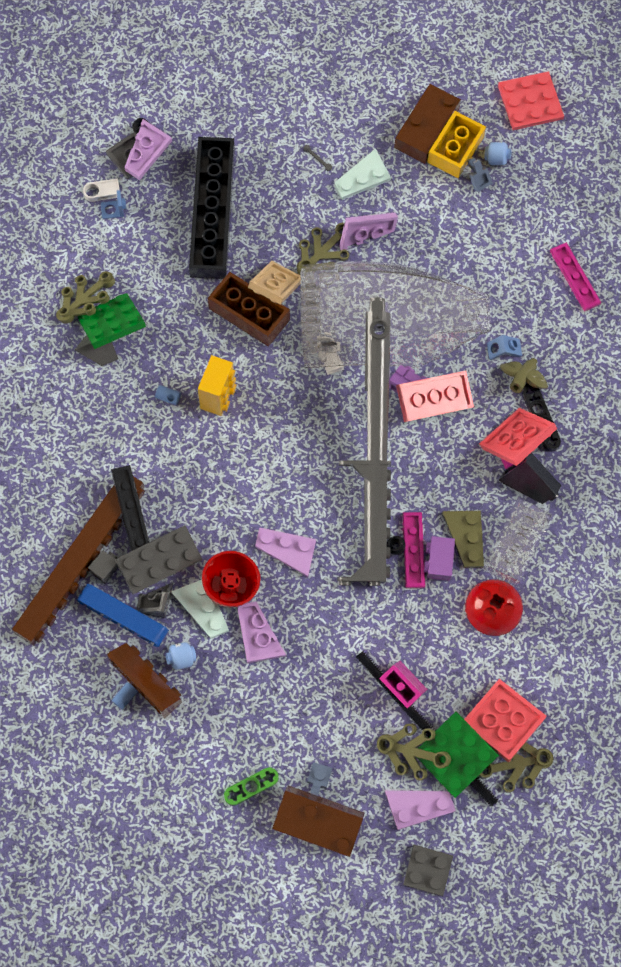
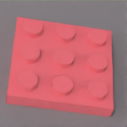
(530, 100)
(518, 436)
(505, 719)

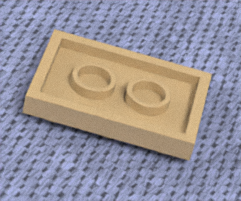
(275, 282)

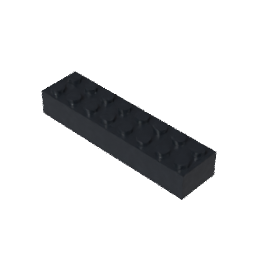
(212, 208)

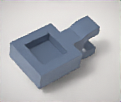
(480, 177)
(319, 777)

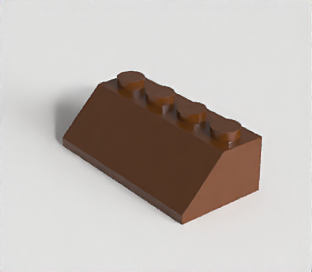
(144, 679)

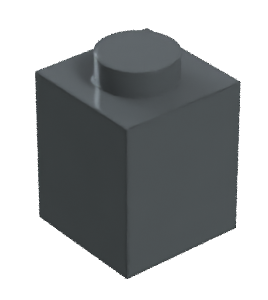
(104, 566)

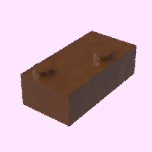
(426, 123)
(248, 310)
(318, 820)

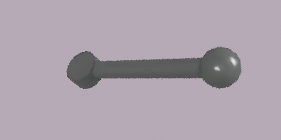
(328, 167)

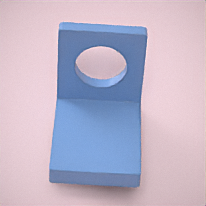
(119, 205)
(507, 345)

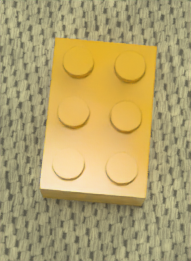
(456, 144)
(217, 386)

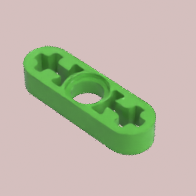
(267, 784)

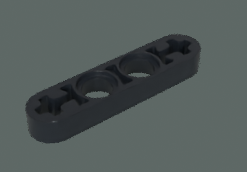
(544, 414)

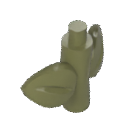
(523, 374)

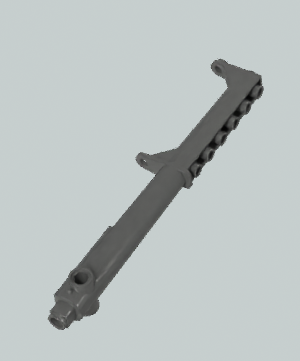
(375, 467)

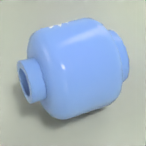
(497, 153)
(181, 656)

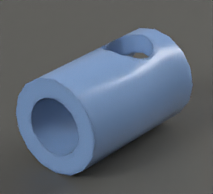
(168, 395)
(124, 696)

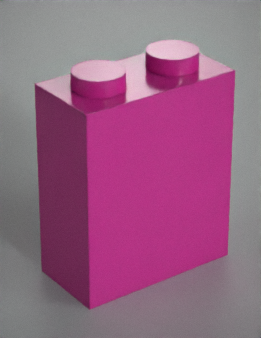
(403, 684)

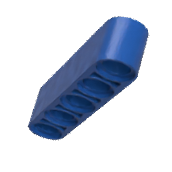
(123, 614)

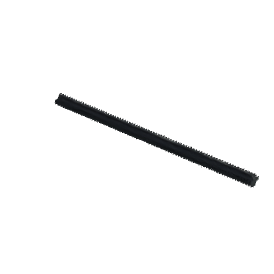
(421, 723)

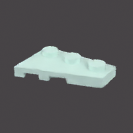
(363, 176)
(202, 609)

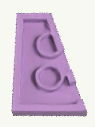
(146, 150)
(364, 227)
(287, 548)
(257, 635)
(418, 806)

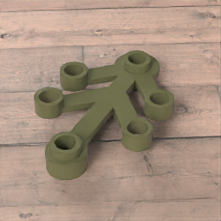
(321, 253)
(69, 311)
(409, 751)
(519, 764)

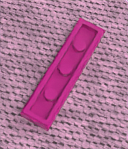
(575, 277)
(414, 550)

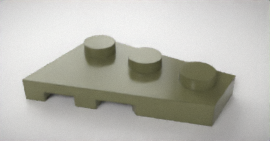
(467, 532)

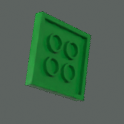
(112, 321)
(467, 750)

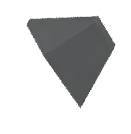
(101, 355)
(155, 602)

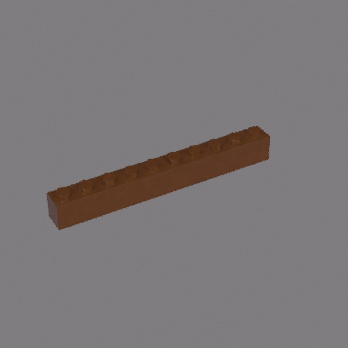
(72, 568)

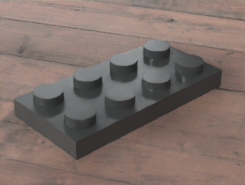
(158, 559)

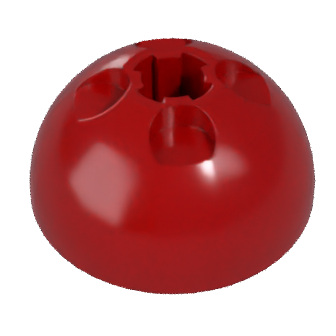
(236, 571)
(494, 617)

